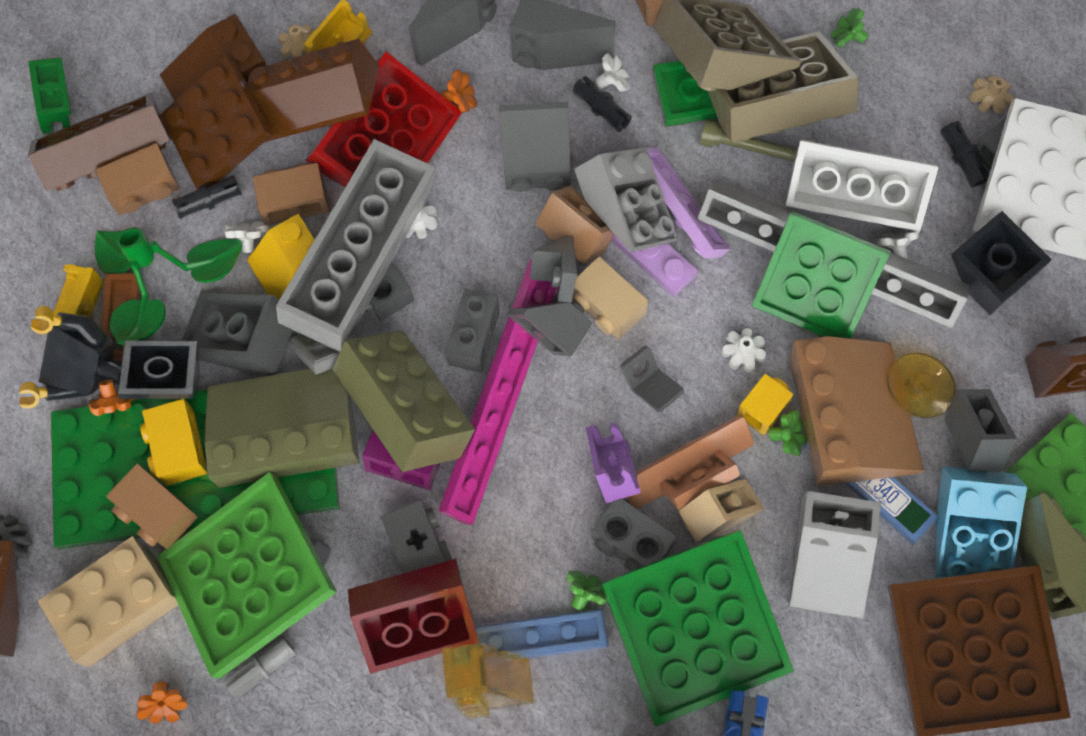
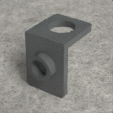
(651, 384)

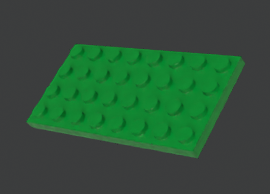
(99, 451)

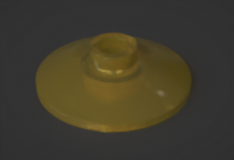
(926, 374)

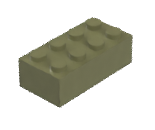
(403, 400)

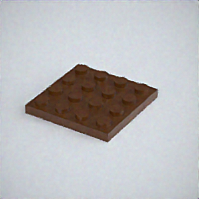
(978, 651)

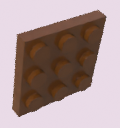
(216, 123)

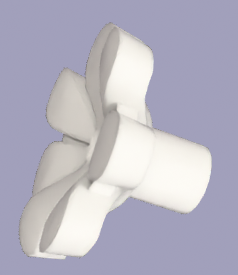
(613, 74)
(424, 220)
(246, 233)
(898, 242)
(744, 350)

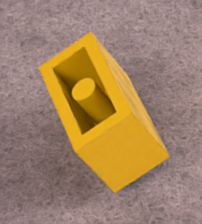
(173, 442)

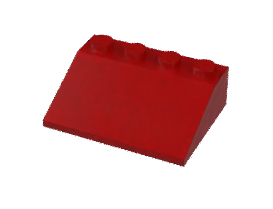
(401, 115)

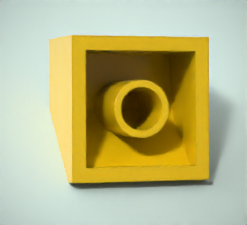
(280, 255)

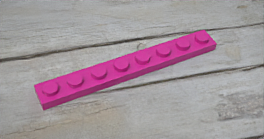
(494, 408)

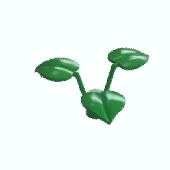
(130, 248)

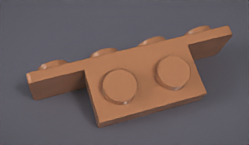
(694, 466)

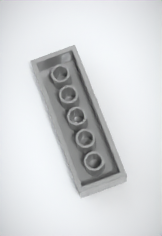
(356, 245)

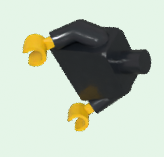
(73, 359)

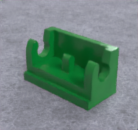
(49, 93)

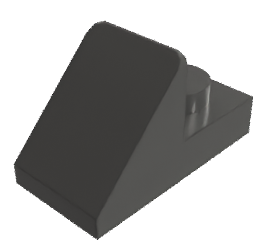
(556, 264)

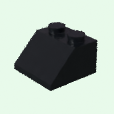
(998, 262)
(159, 370)

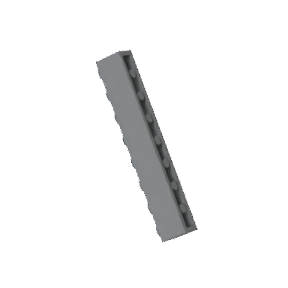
(899, 282)

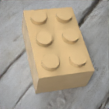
(108, 602)

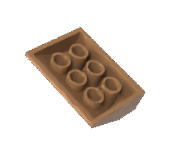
(848, 411)

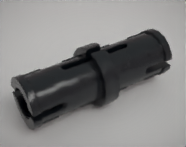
(602, 104)
(965, 154)
(206, 197)

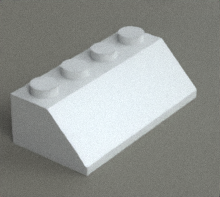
(860, 185)

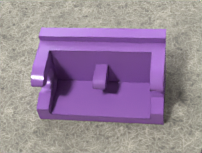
(613, 464)

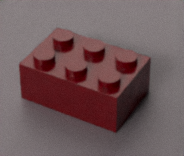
(412, 616)

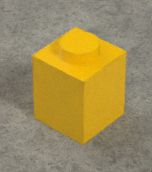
(765, 403)

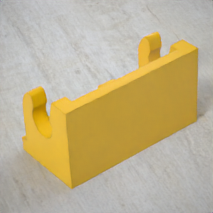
(339, 27)
(79, 291)

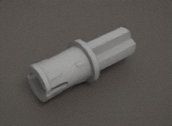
(259, 667)

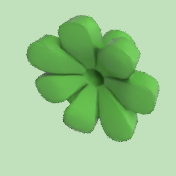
(850, 28)
(789, 433)
(585, 589)

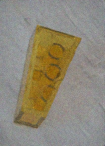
(485, 679)

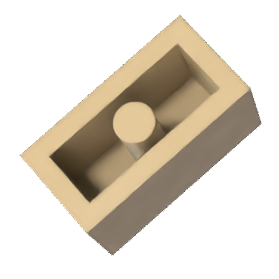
(609, 298)

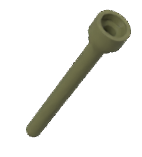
(714, 135)

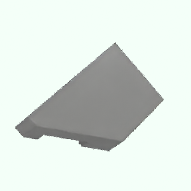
(314, 354)

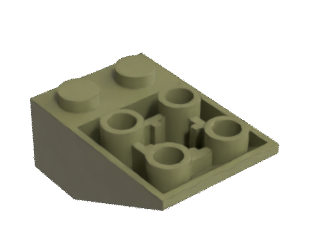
(1059, 551)

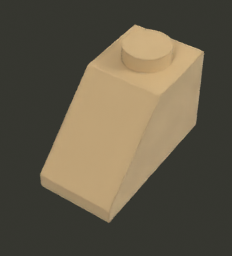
(720, 509)

